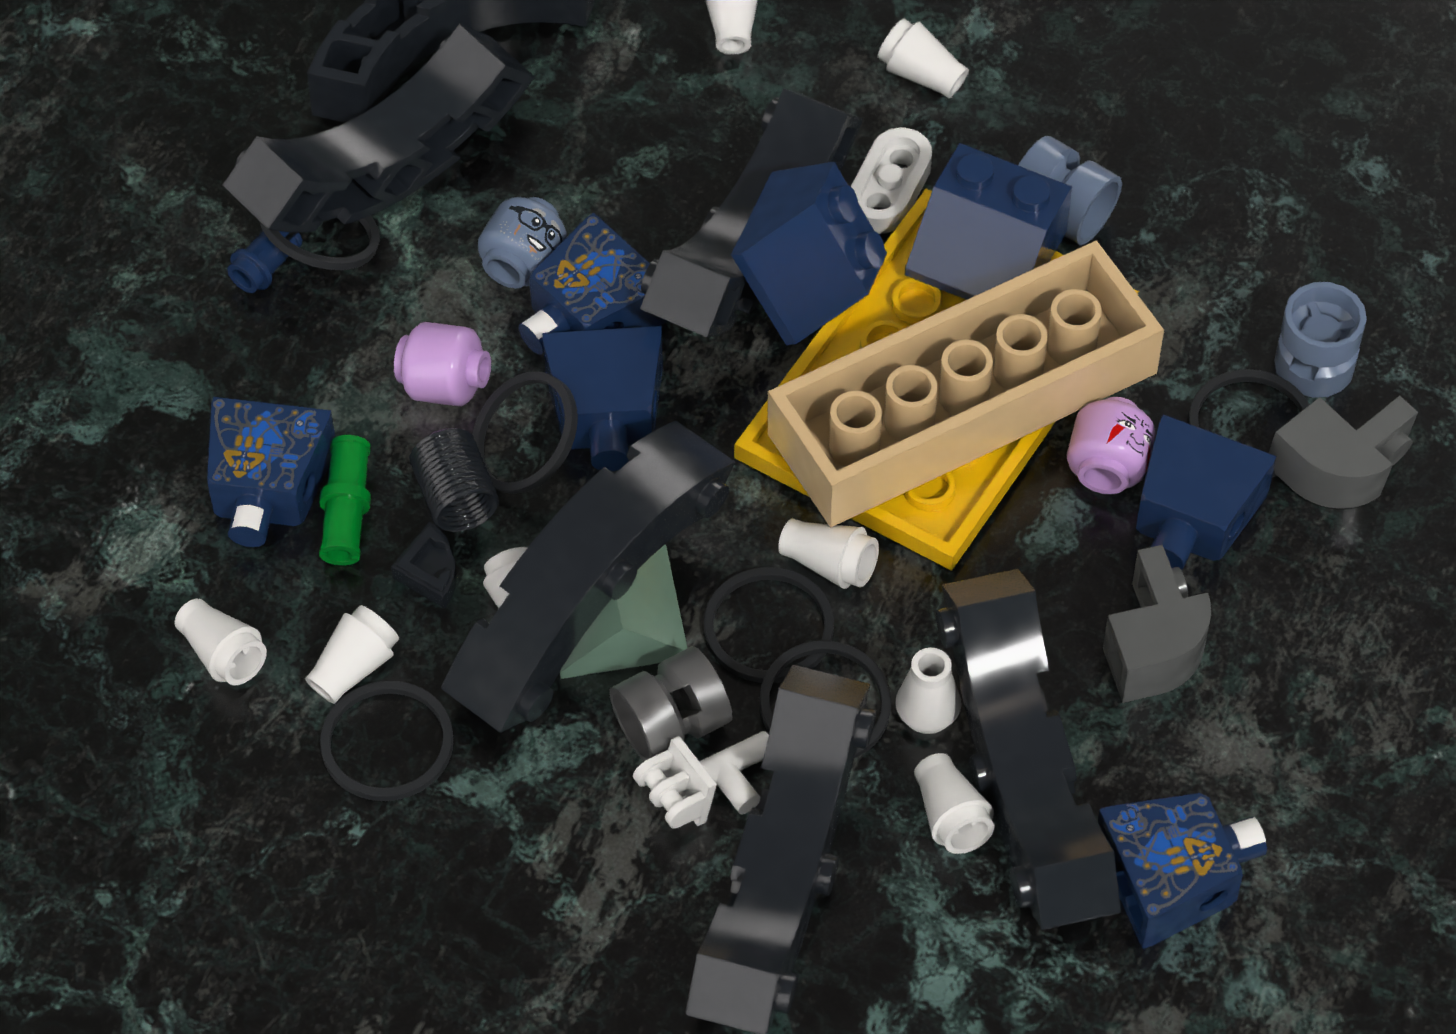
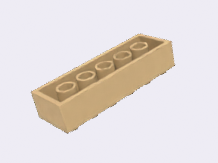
(963, 382)

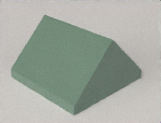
(634, 629)

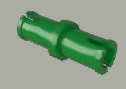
(345, 500)

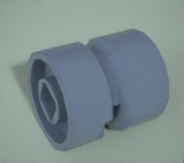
(1093, 186)
(1320, 338)

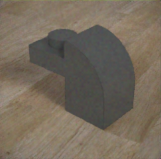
(1335, 463)
(1165, 638)

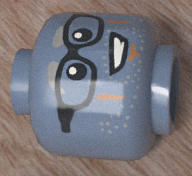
(519, 239)

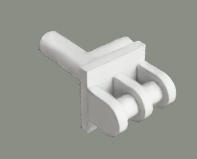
(689, 785)

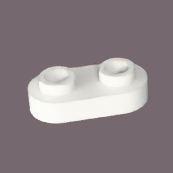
(888, 186)

